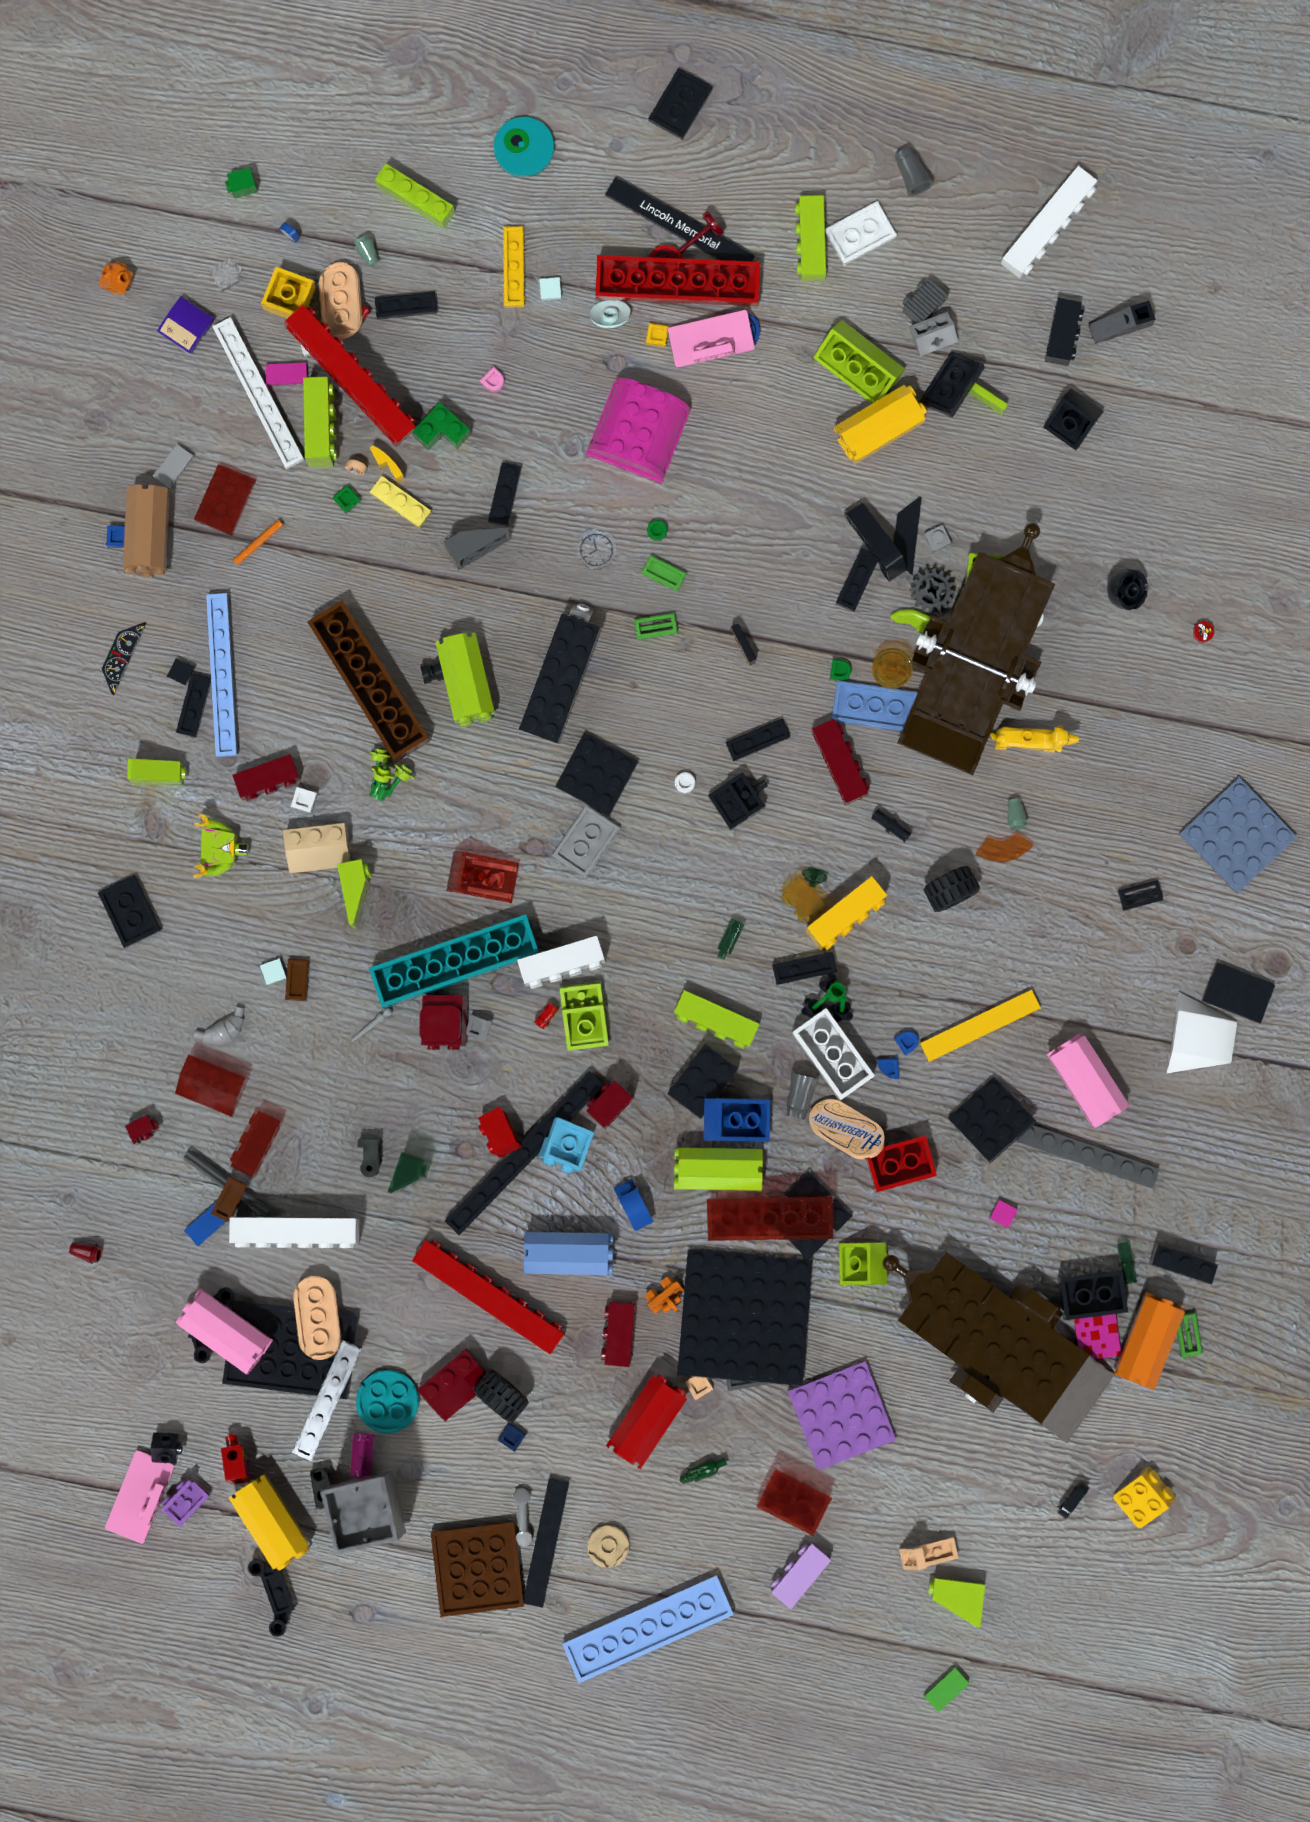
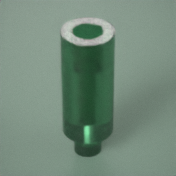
(729, 938)

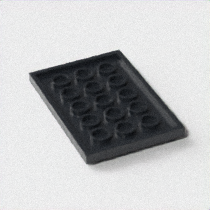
(284, 1363)

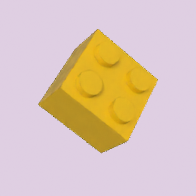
(287, 293)

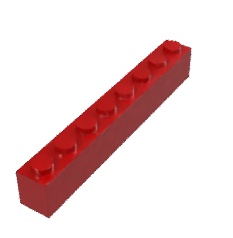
(489, 1297)

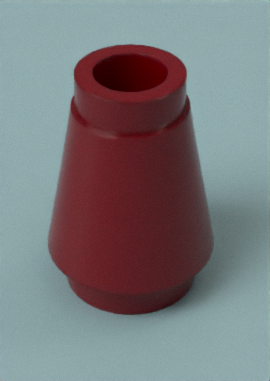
(86, 1251)

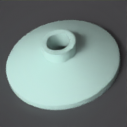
(610, 313)

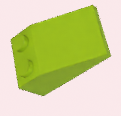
(354, 885)

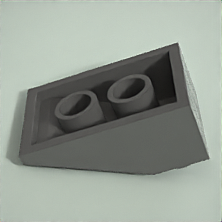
(473, 544)

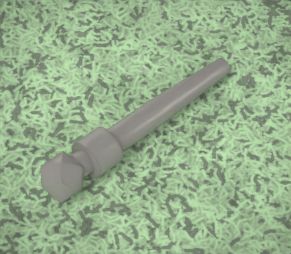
(379, 1018)

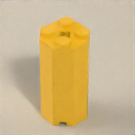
(880, 423)
(270, 1522)

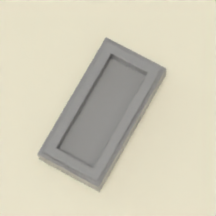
(173, 466)

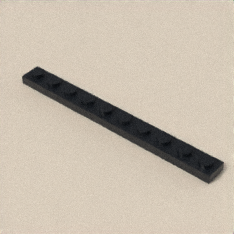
(520, 1158)

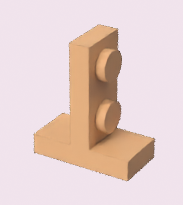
(928, 1554)

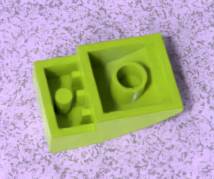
(583, 1016)

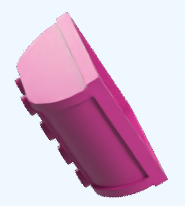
(639, 429)

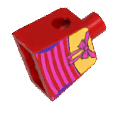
(236, 1470)

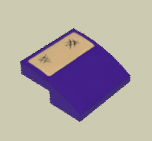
(185, 324)

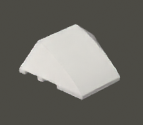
(1200, 1037)

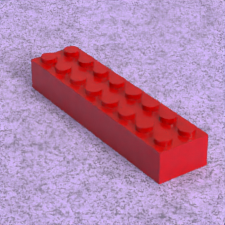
(677, 280)
(347, 373)

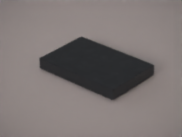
(680, 104)
(952, 384)
(129, 911)
(1238, 993)

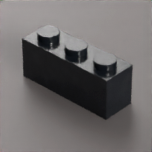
(1064, 332)
(1183, 1264)

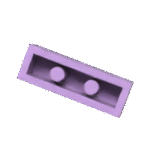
(800, 1574)

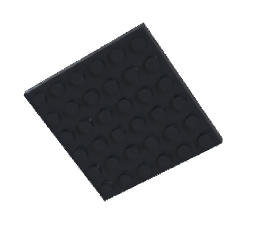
(744, 1318)

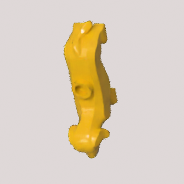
(1033, 738)

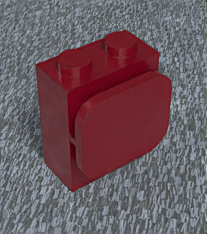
(443, 1021)

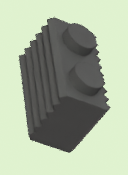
(924, 302)

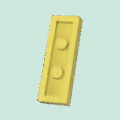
(400, 502)

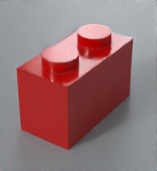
(499, 1132)

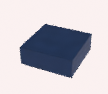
(511, 1437)

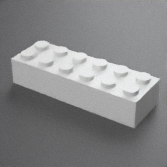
(294, 1231)

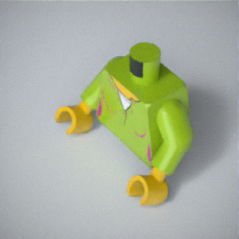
(217, 847)

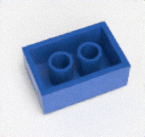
(736, 1120)

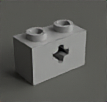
(933, 334)

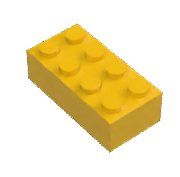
(846, 913)

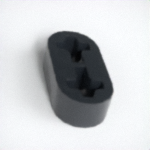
(1073, 1500)

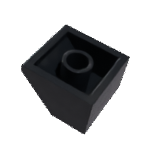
(1073, 419)

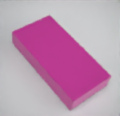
(285, 373)

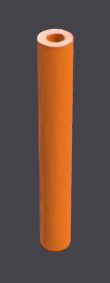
(257, 542)

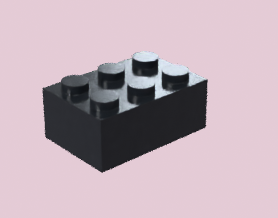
(702, 1080)
(1092, 1295)

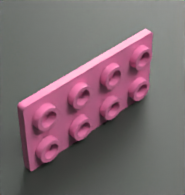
(711, 338)
(139, 1497)

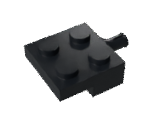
(738, 800)

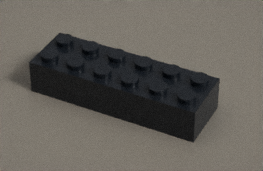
(560, 678)

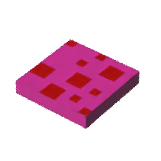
(1098, 1336)

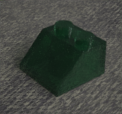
(408, 1173)

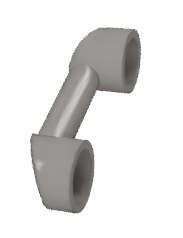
(521, 1497)

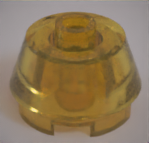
(892, 668)

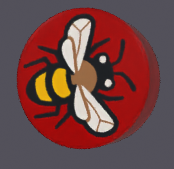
(1203, 632)

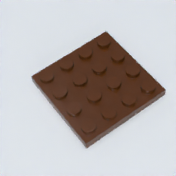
(477, 1569)

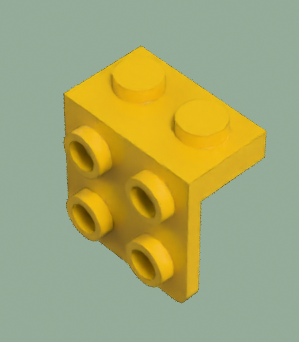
(1145, 1497)

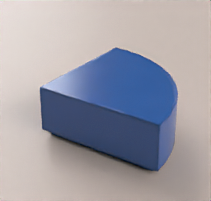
(889, 1067)

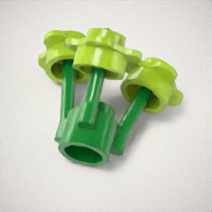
(383, 774)

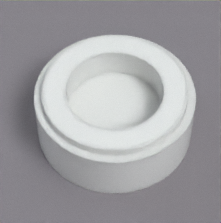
(684, 782)

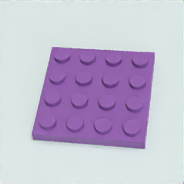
(841, 1415)

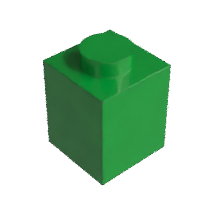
(241, 183)

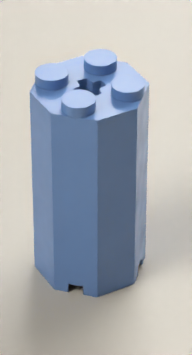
(568, 1253)

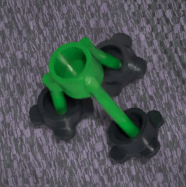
(834, 992)

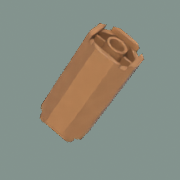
(146, 530)

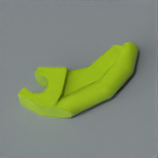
(911, 616)

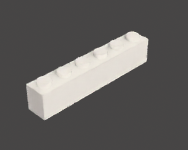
(1048, 222)

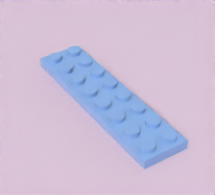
(647, 1629)

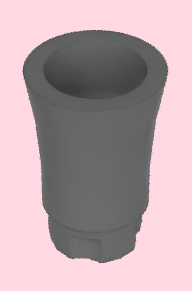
(913, 172)
(800, 1095)

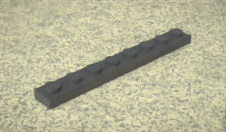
(1090, 1156)

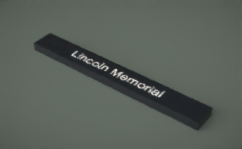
(675, 222)

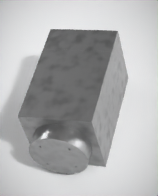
(363, 1512)

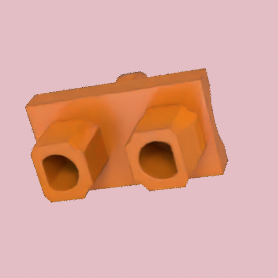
(667, 1299)

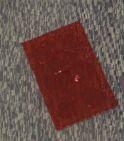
(225, 500)

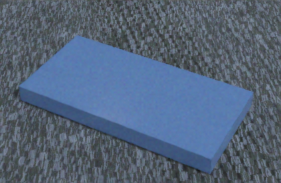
(872, 705)

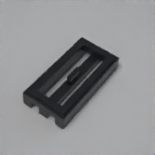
(1127, 907)

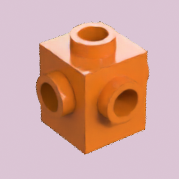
(115, 278)

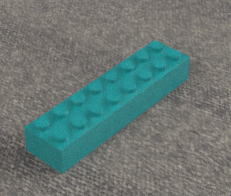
(453, 961)

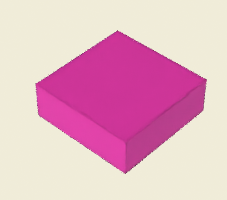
(1003, 1213)

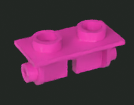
(362, 1454)

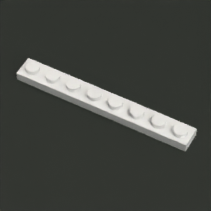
(258, 393)

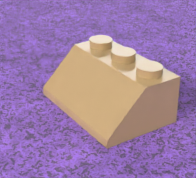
(316, 847)

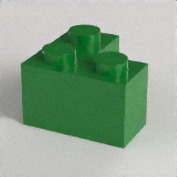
(441, 423)

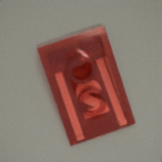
(482, 876)

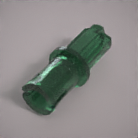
(1126, 1263)

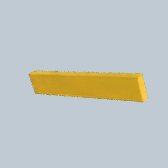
(980, 1025)

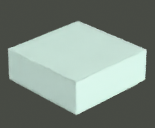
(550, 289)
(273, 972)

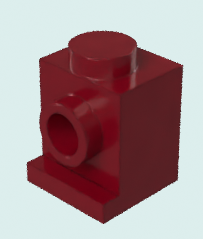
(142, 1129)

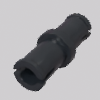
(891, 825)

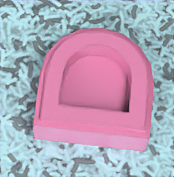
(493, 380)

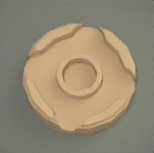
(608, 1546)

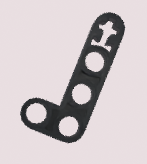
(877, 541)

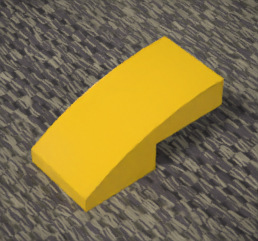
(384, 460)

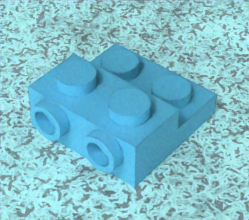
(566, 1146)

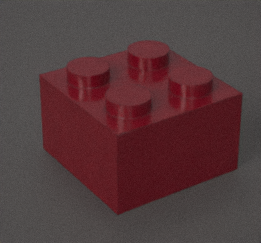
(609, 1104)

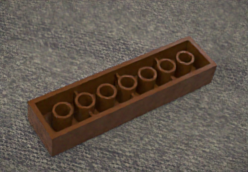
(368, 681)

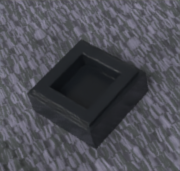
(180, 672)

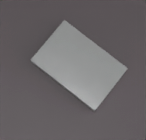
(586, 841)

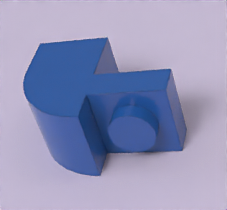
(633, 1205)

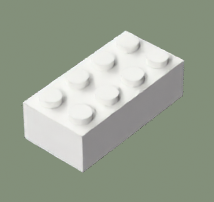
(561, 961)
(833, 1054)

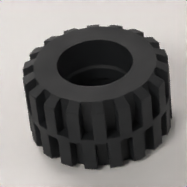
(951, 888)
(500, 1396)

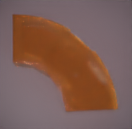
(1004, 850)

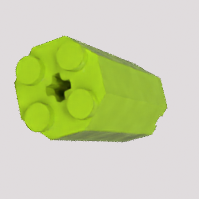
(465, 679)
(718, 1169)

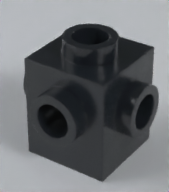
(165, 1447)

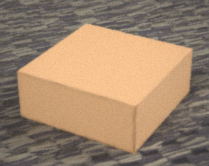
(698, 1386)

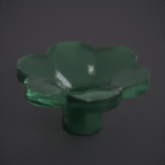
(814, 876)

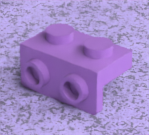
(185, 1501)

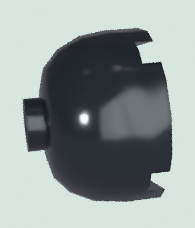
(1127, 589)

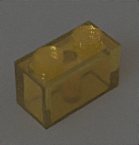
(802, 899)

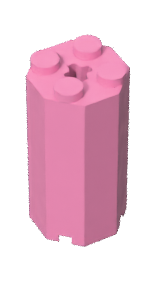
(1087, 1080)
(224, 1331)

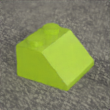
(862, 1263)

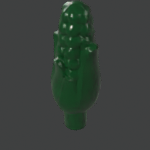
(703, 1470)

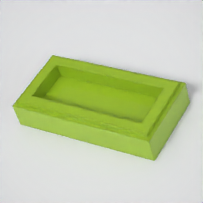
(988, 399)

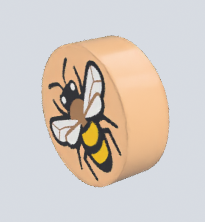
(355, 467)

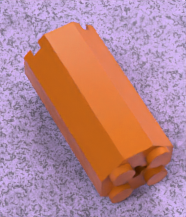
(1149, 1341)

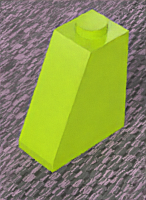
(155, 772)
(959, 1597)

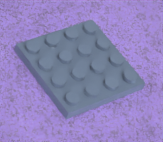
(1238, 835)

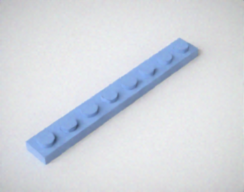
(221, 675)

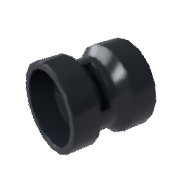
(427, 673)

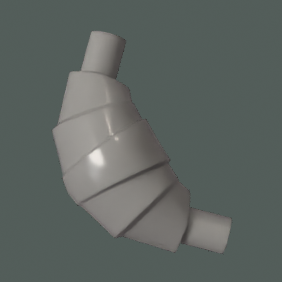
(224, 1031)

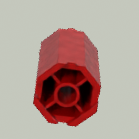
(647, 1420)

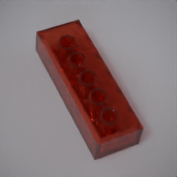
(771, 1217)

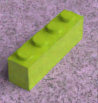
(414, 196)
(812, 238)
(716, 1019)

